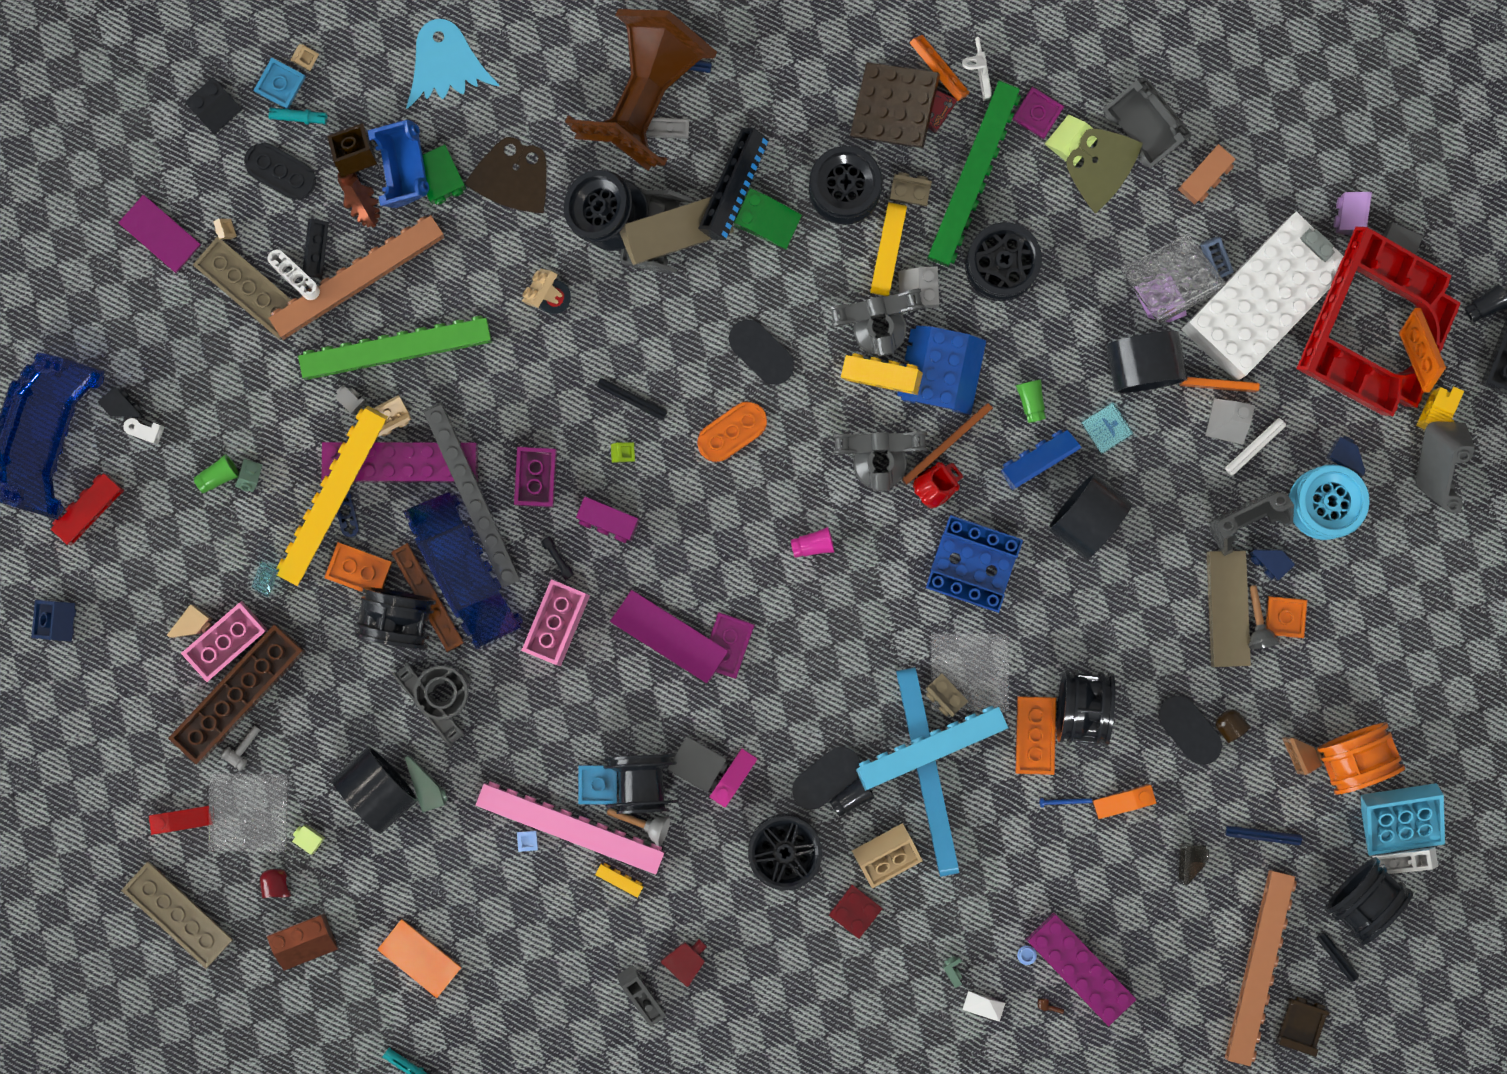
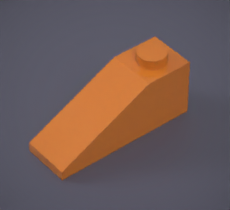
(1124, 801)

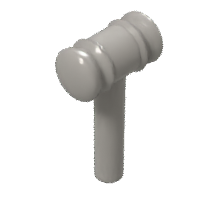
(235, 757)

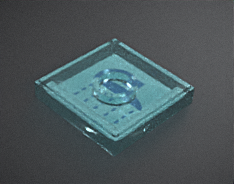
(1107, 428)

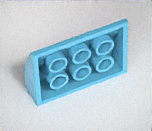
(1403, 819)

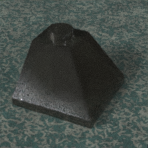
(1191, 861)

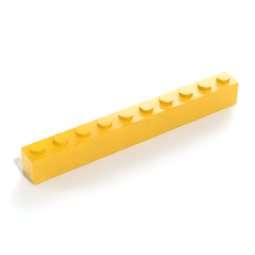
(332, 495)

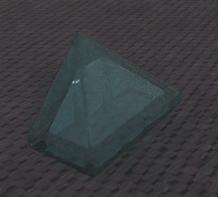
(264, 579)

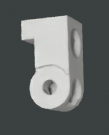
(137, 429)

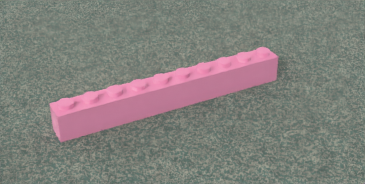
(570, 828)

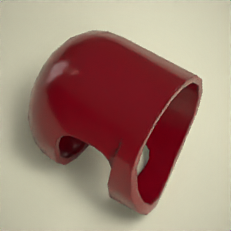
(274, 883)

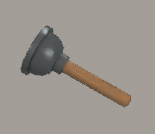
(1262, 636)

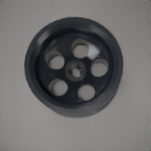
(394, 617)
(1085, 707)

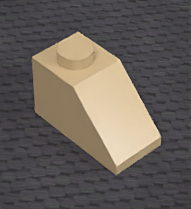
(191, 623)

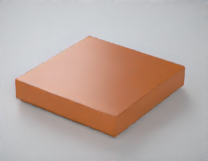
(1286, 616)

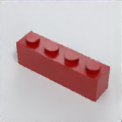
(87, 509)

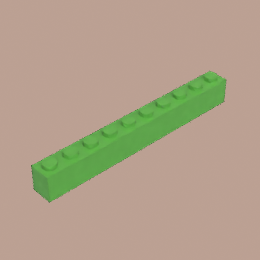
(395, 348)

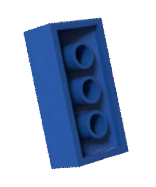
(1040, 459)

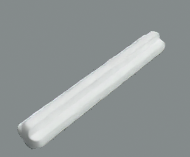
(1248, 453)

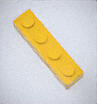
(619, 880)

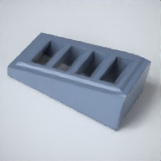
(1223, 255)

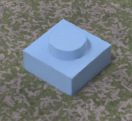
(527, 841)

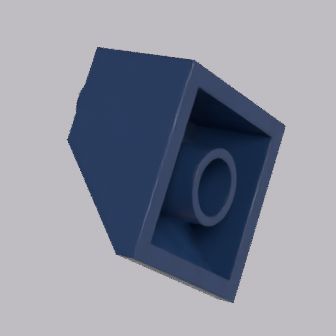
(53, 620)

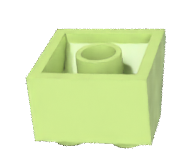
(1068, 136)

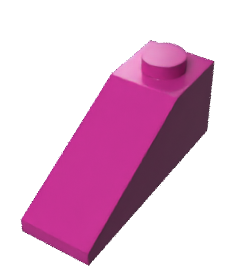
(733, 778)

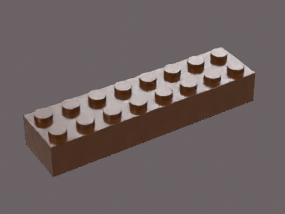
(236, 694)

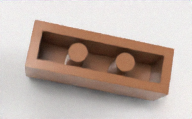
(1207, 175)

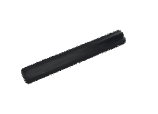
(632, 399)

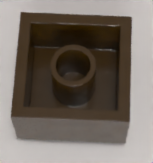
(352, 150)

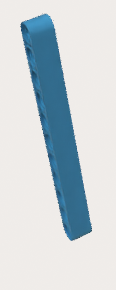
(928, 775)

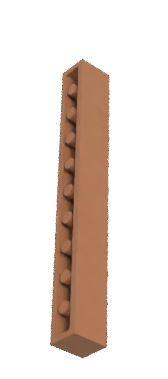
(357, 277)
(1260, 967)

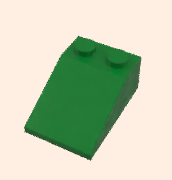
(767, 219)

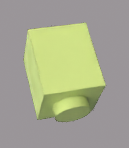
(307, 839)

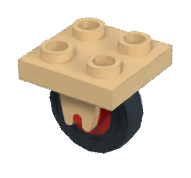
(547, 293)

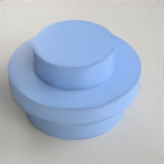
(1026, 955)

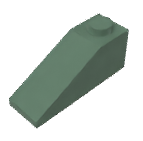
(426, 788)

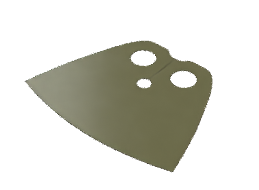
(1102, 179)

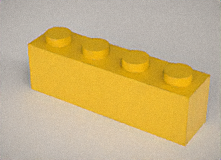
(881, 374)

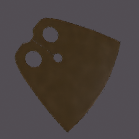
(516, 189)

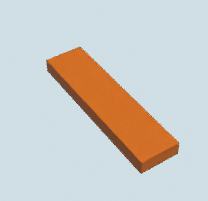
(938, 65)
(1221, 384)

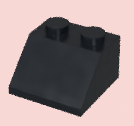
(213, 105)

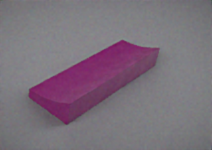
(669, 636)

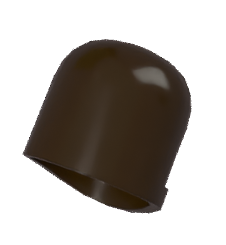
(1232, 725)

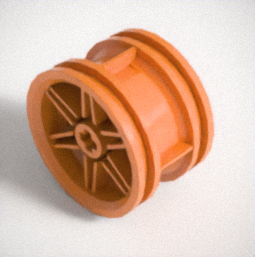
(1361, 758)

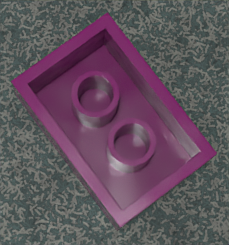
(535, 477)
(607, 520)

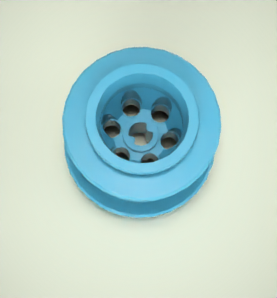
(1354, 497)

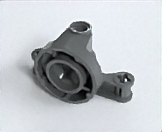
(887, 307)
(891, 443)
(438, 714)

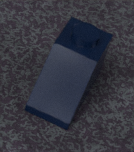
(1346, 454)

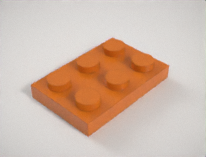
(357, 568)

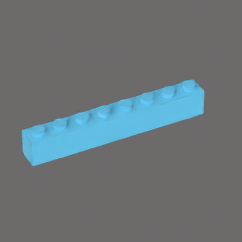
(932, 748)

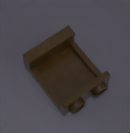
(1302, 1026)

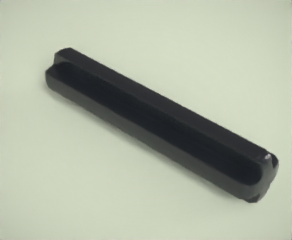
(1337, 956)

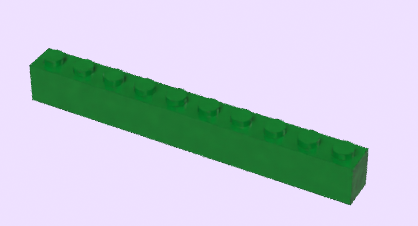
(973, 174)

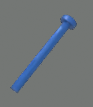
(1065, 801)

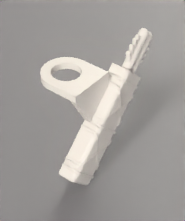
(981, 65)

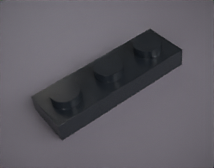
(315, 248)

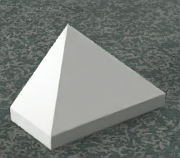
(983, 1006)

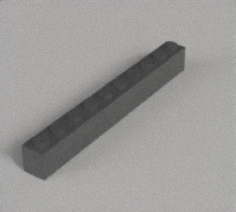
(471, 494)

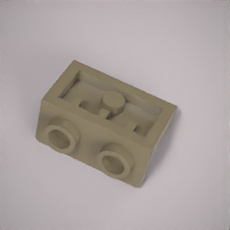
(910, 189)
(945, 695)

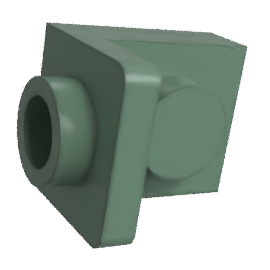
(953, 974)

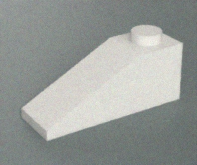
(1409, 860)

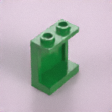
(441, 176)

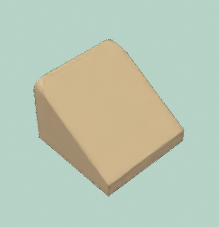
(304, 57)

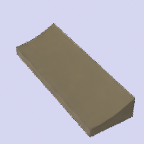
(665, 232)
(1228, 609)

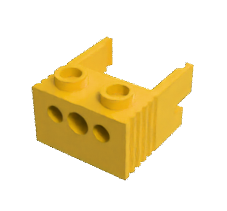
(1440, 406)

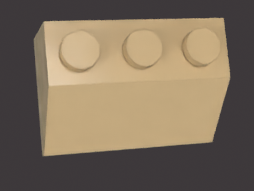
(887, 855)

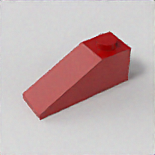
(179, 820)

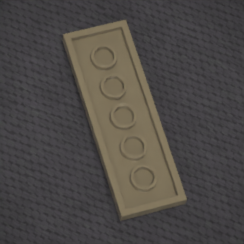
(241, 282)
(177, 914)

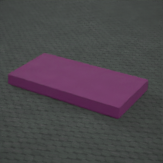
(159, 234)

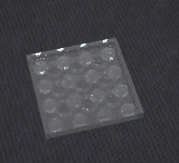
(1173, 278)
(974, 666)
(248, 812)

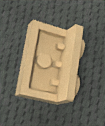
(396, 412)

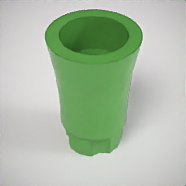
(1032, 400)
(216, 474)

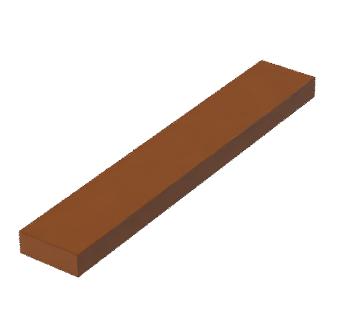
(946, 444)
(421, 586)

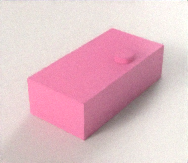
(555, 623)
(224, 641)

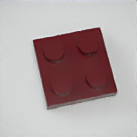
(855, 911)

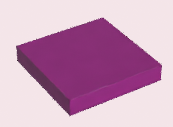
(1038, 113)

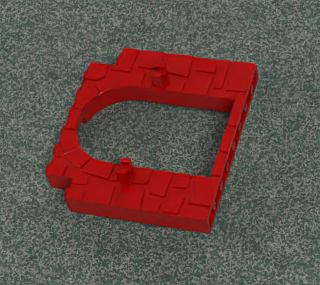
(1400, 273)

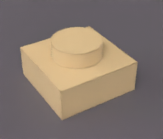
(224, 229)

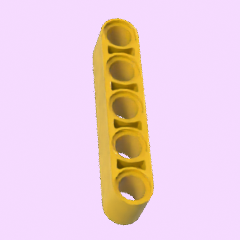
(888, 249)

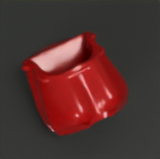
(937, 484)

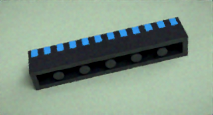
(733, 184)

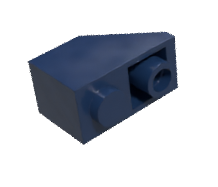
(1274, 562)

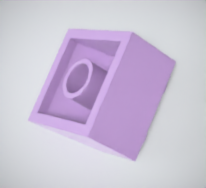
(1352, 211)

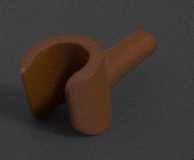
(1043, 1004)

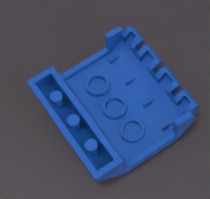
(948, 365)

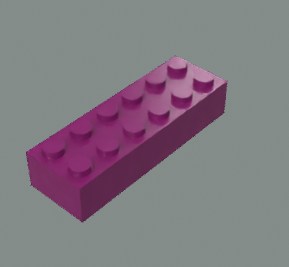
(1081, 969)

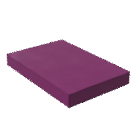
(733, 636)

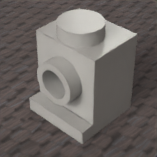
(349, 399)

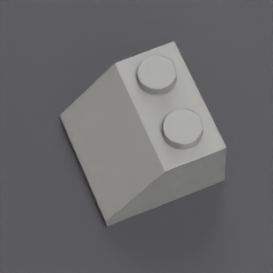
(921, 278)

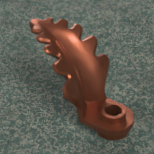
(358, 197)

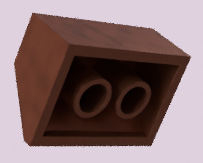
(302, 942)

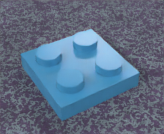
(279, 83)
(596, 785)

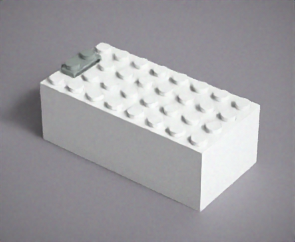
(1265, 297)

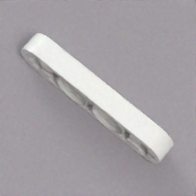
(293, 274)

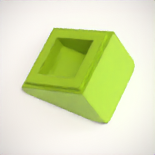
(622, 452)

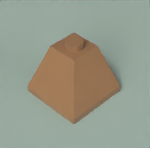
(1302, 755)

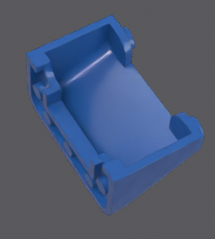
(401, 163)

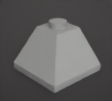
(1229, 420)

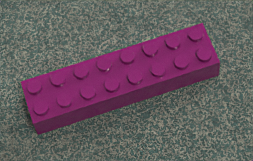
(401, 462)

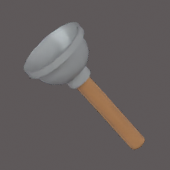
(656, 829)

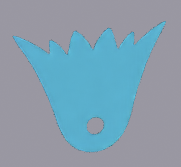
(444, 62)

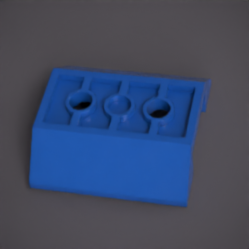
(977, 550)

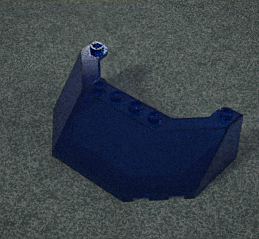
(35, 427)
(461, 570)

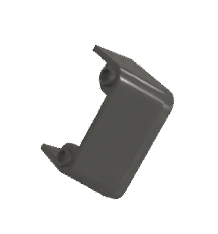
(658, 202)

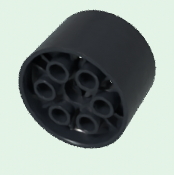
(1146, 362)
(1090, 516)
(374, 790)

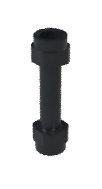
(566, 571)

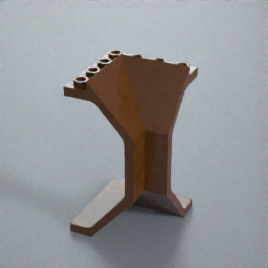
(659, 55)

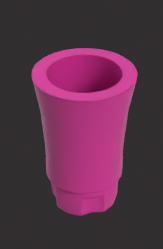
(813, 543)

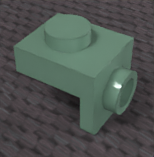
(248, 475)

